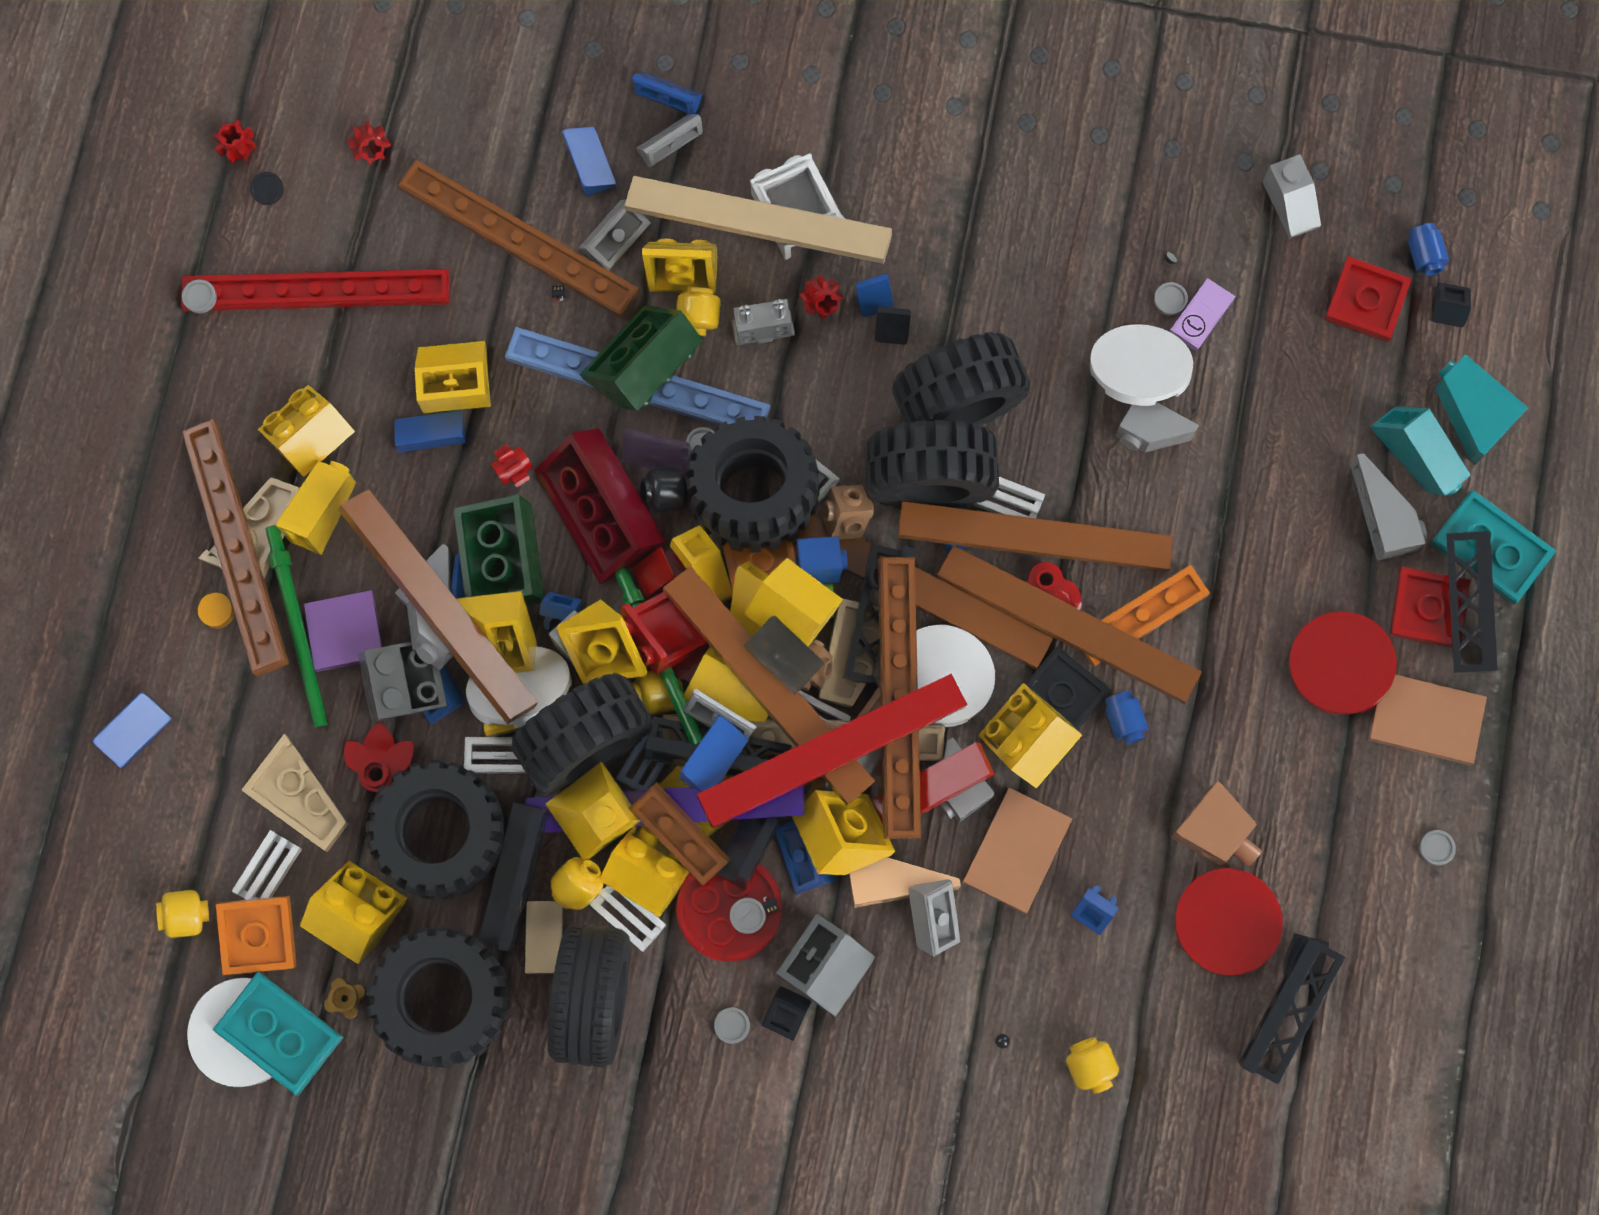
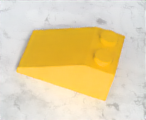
(680, 265)

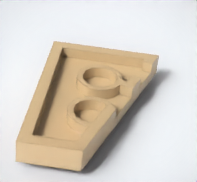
(260, 513)
(836, 688)
(295, 795)

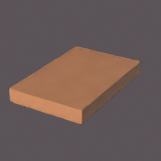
(1429, 720)
(1017, 851)

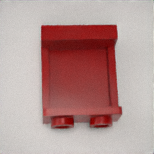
(661, 633)

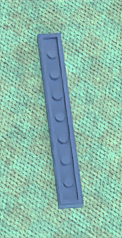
(676, 396)

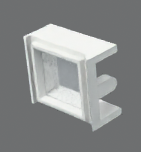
(794, 186)

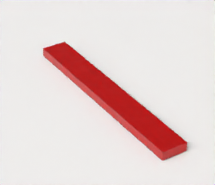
(327, 289)
(831, 751)

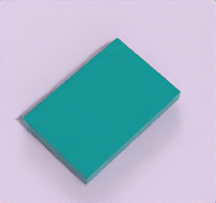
(1515, 551)
(278, 1033)

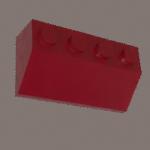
(599, 504)

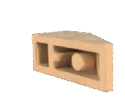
(889, 881)

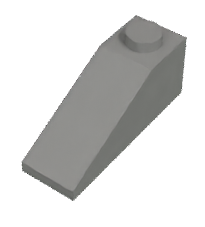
(1388, 514)

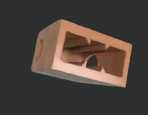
(1219, 829)

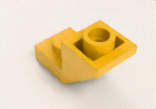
(700, 552)

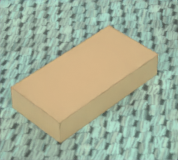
(543, 936)

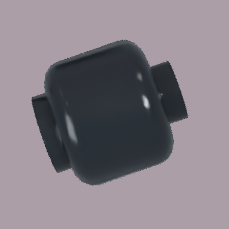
(664, 489)

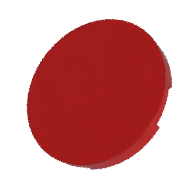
(1342, 663)
(706, 922)
(1228, 922)

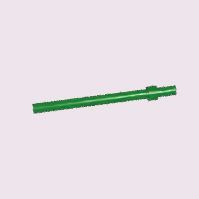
(280, 561)
(634, 598)

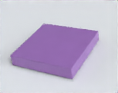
(342, 629)

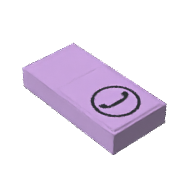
(1202, 314)

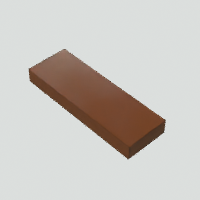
(679, 833)

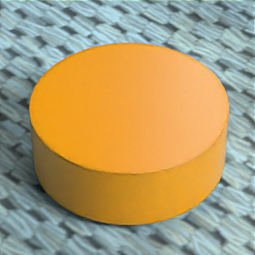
(216, 610)

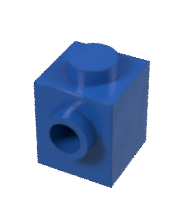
(821, 558)

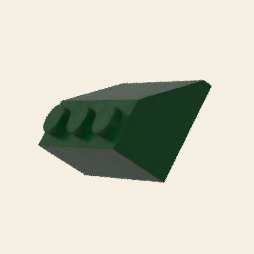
(642, 356)
(499, 548)

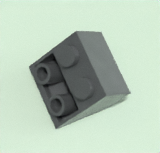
(399, 682)
(825, 965)

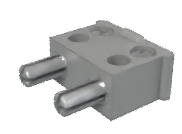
(762, 322)

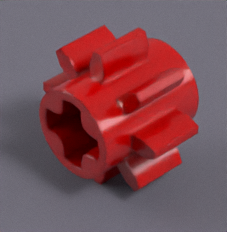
(234, 141)
(376, 144)
(821, 296)
(511, 465)

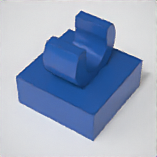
(558, 607)
(1095, 910)

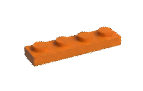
(1157, 605)

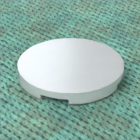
(1141, 364)
(956, 652)
(546, 683)
(209, 1050)

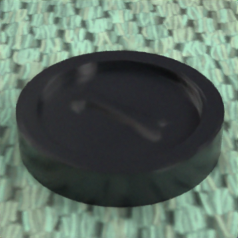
(266, 188)

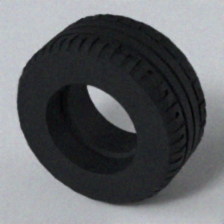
(588, 995)

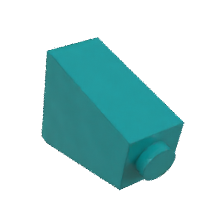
(1477, 406)
(1422, 449)

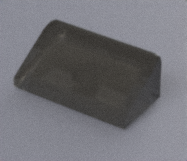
(784, 654)

